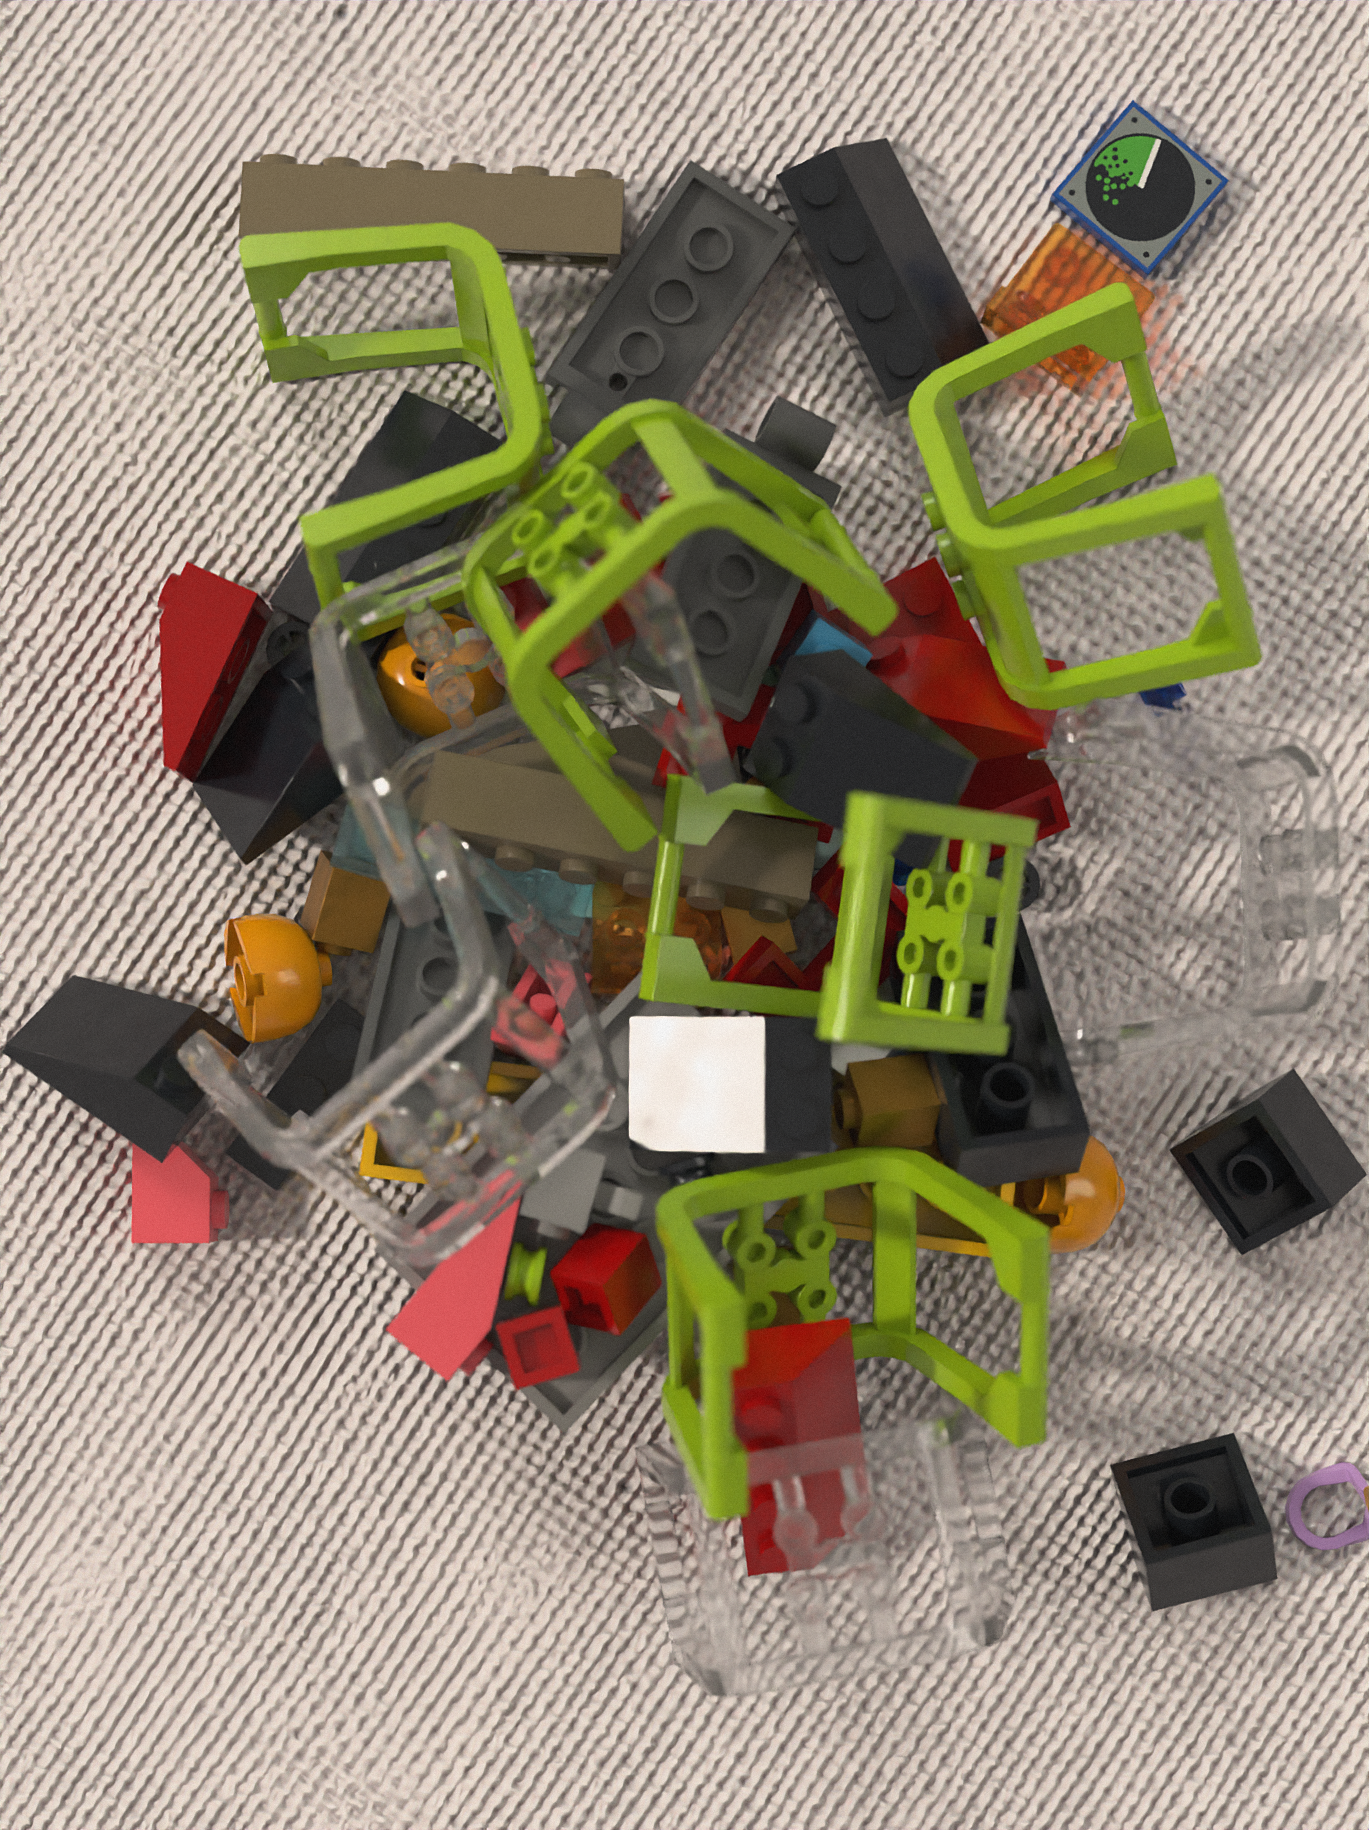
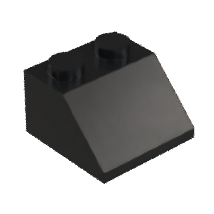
(1269, 1162)
(1194, 1522)

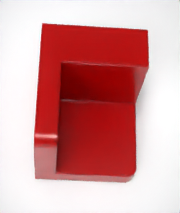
(606, 1278)
(538, 1347)

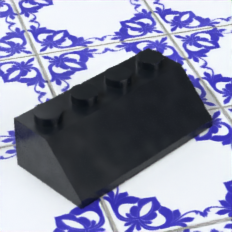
(879, 267)
(410, 445)

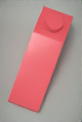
(459, 1301)

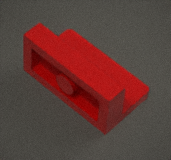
(1014, 789)

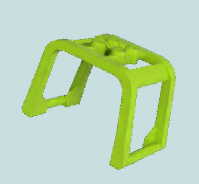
(485, 337)
(1023, 530)
(808, 544)
(940, 933)
(725, 1310)

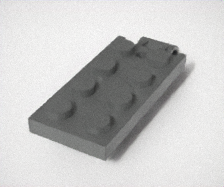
(668, 302)
(730, 589)
(410, 981)

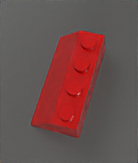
(790, 1393)

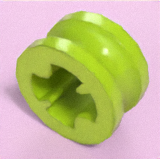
(525, 1274)

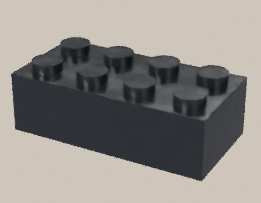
(1013, 1110)

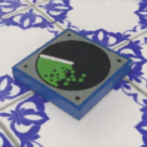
(1138, 189)

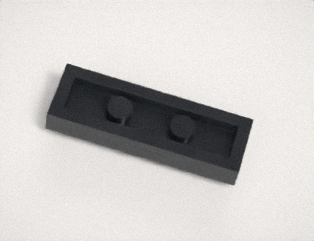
(309, 1083)

